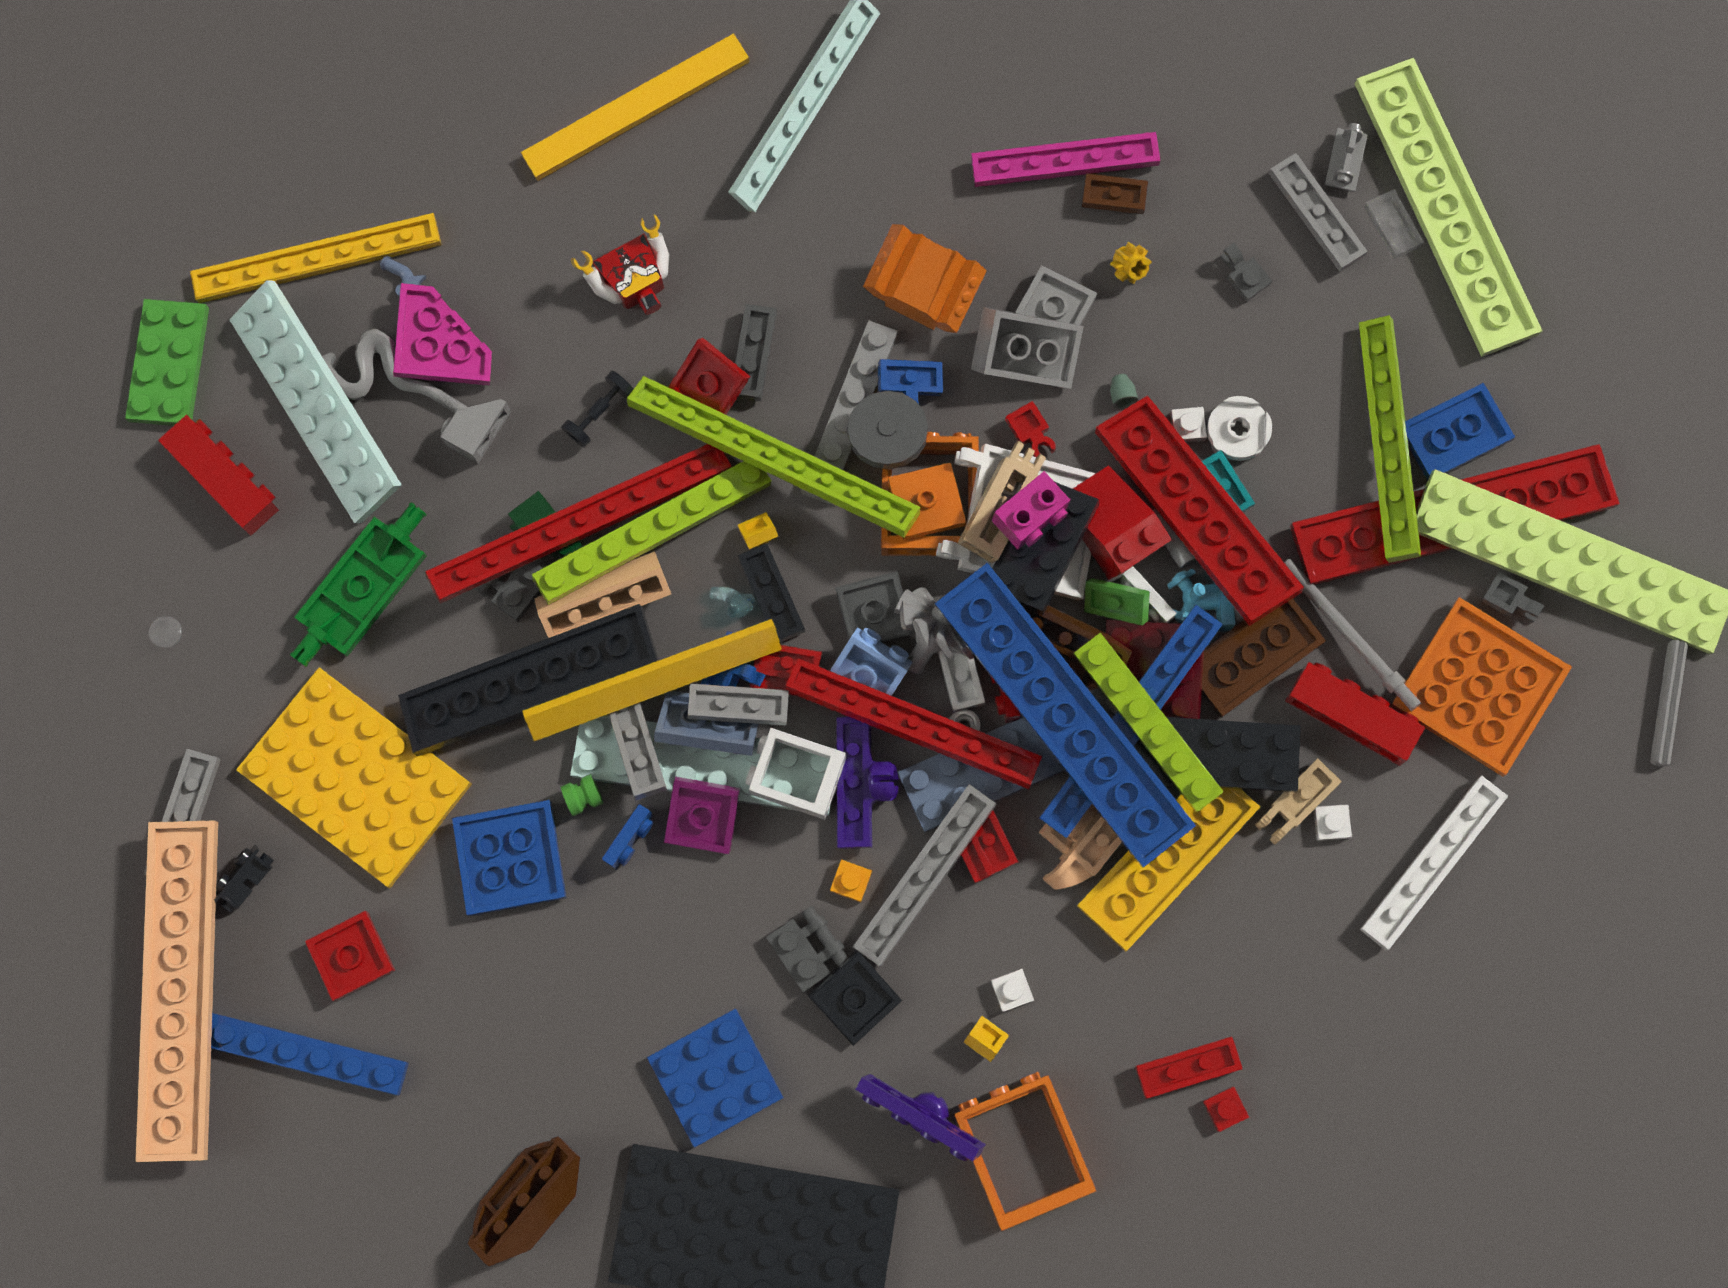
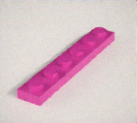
(1065, 159)

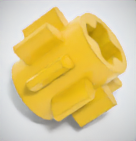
(1131, 263)

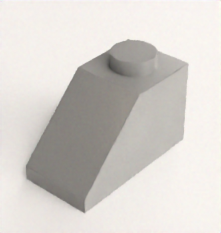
(475, 428)

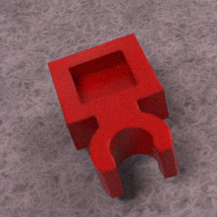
(1029, 426)

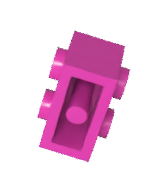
(1031, 511)

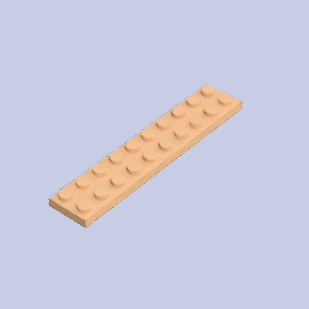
(177, 992)

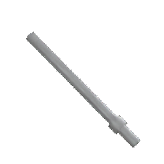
(1392, 680)

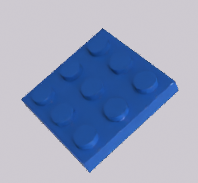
(509, 858)
(715, 1077)

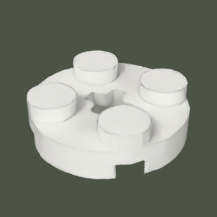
(1252, 417)

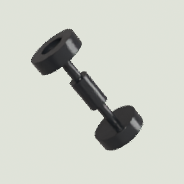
(576, 432)

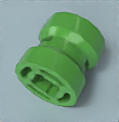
(579, 796)

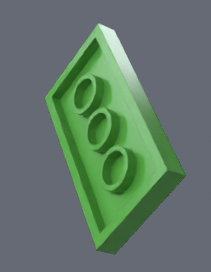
(167, 362)

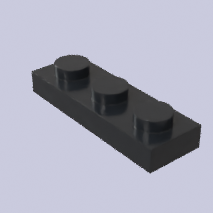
(771, 591)

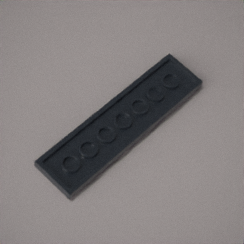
(525, 678)

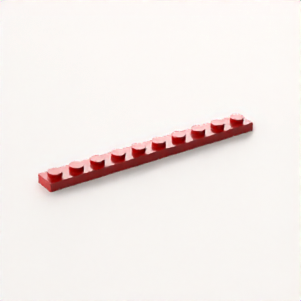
(575, 522)

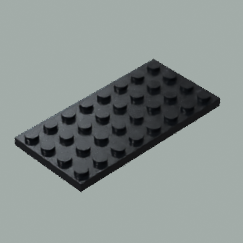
(747, 1226)

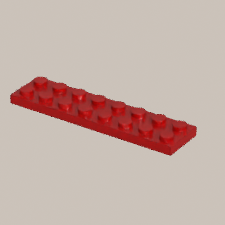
(1199, 510)

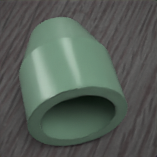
(1122, 391)

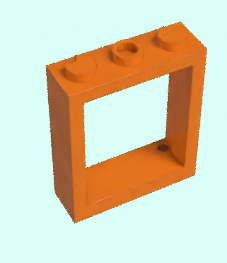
(927, 545)
(1048, 1202)

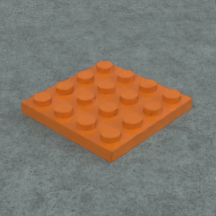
(1482, 686)

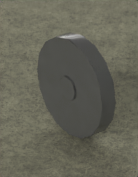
(887, 430)

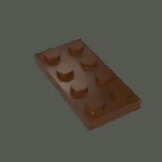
(1256, 655)

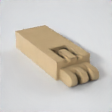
(980, 533)

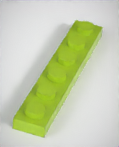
(1148, 722)

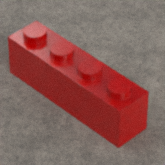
(219, 475)
(1355, 713)

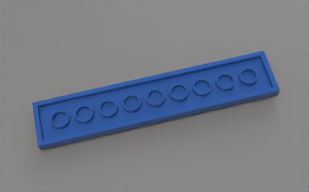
(1065, 715)

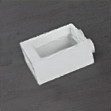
(827, 787)

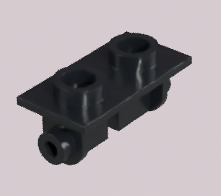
(249, 866)

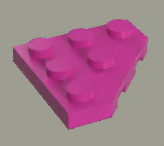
(437, 341)

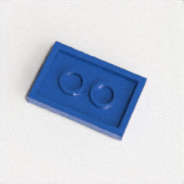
(1457, 431)

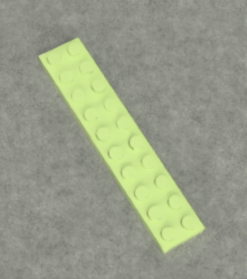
(1448, 207)
(1572, 561)

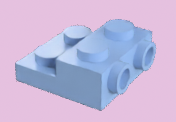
(872, 662)

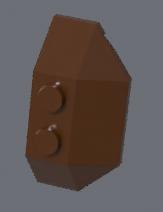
(1071, 634)
(525, 1201)

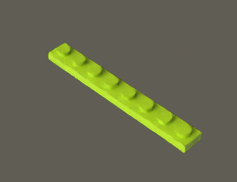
(1389, 439)
(649, 531)

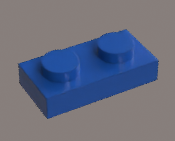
(621, 848)

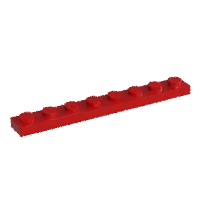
(913, 723)

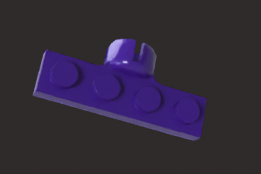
(860, 784)
(924, 1114)

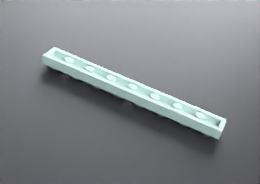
(803, 103)

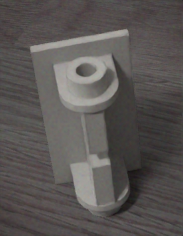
(1346, 158)

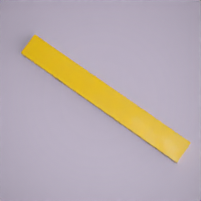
(635, 107)
(315, 257)
(652, 680)

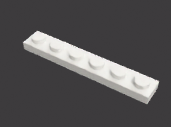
(1433, 863)

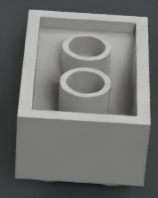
(1026, 348)

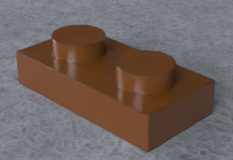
(1114, 193)

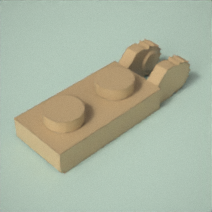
(1313, 788)

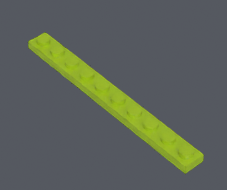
(774, 456)

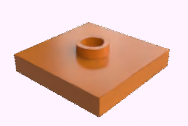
(937, 496)

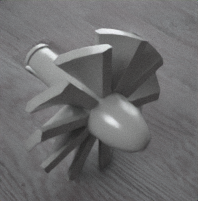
(932, 629)

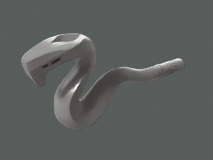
(378, 342)

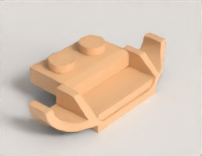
(1083, 850)

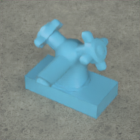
(1206, 597)

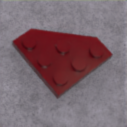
(1146, 644)

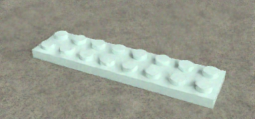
(315, 402)
(788, 771)

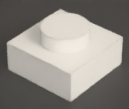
(1189, 423)
(1332, 822)
(1012, 990)

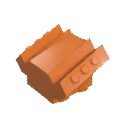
(924, 279)

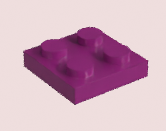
(702, 815)

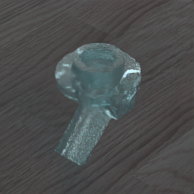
(738, 603)

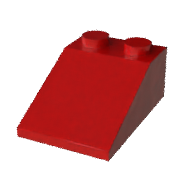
(1122, 526)

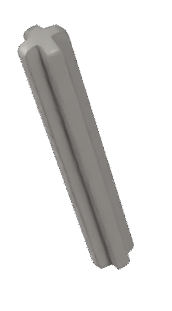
(1669, 703)

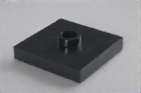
(855, 997)

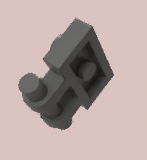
(517, 592)
(799, 955)

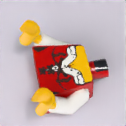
(631, 271)

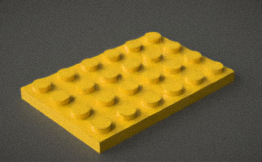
(353, 777)

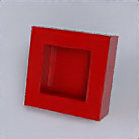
(1225, 1109)

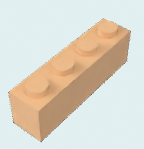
(628, 585)

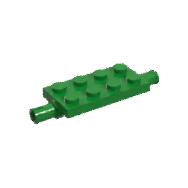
(360, 586)

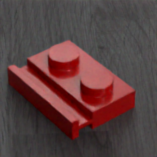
(780, 665)
(989, 850)

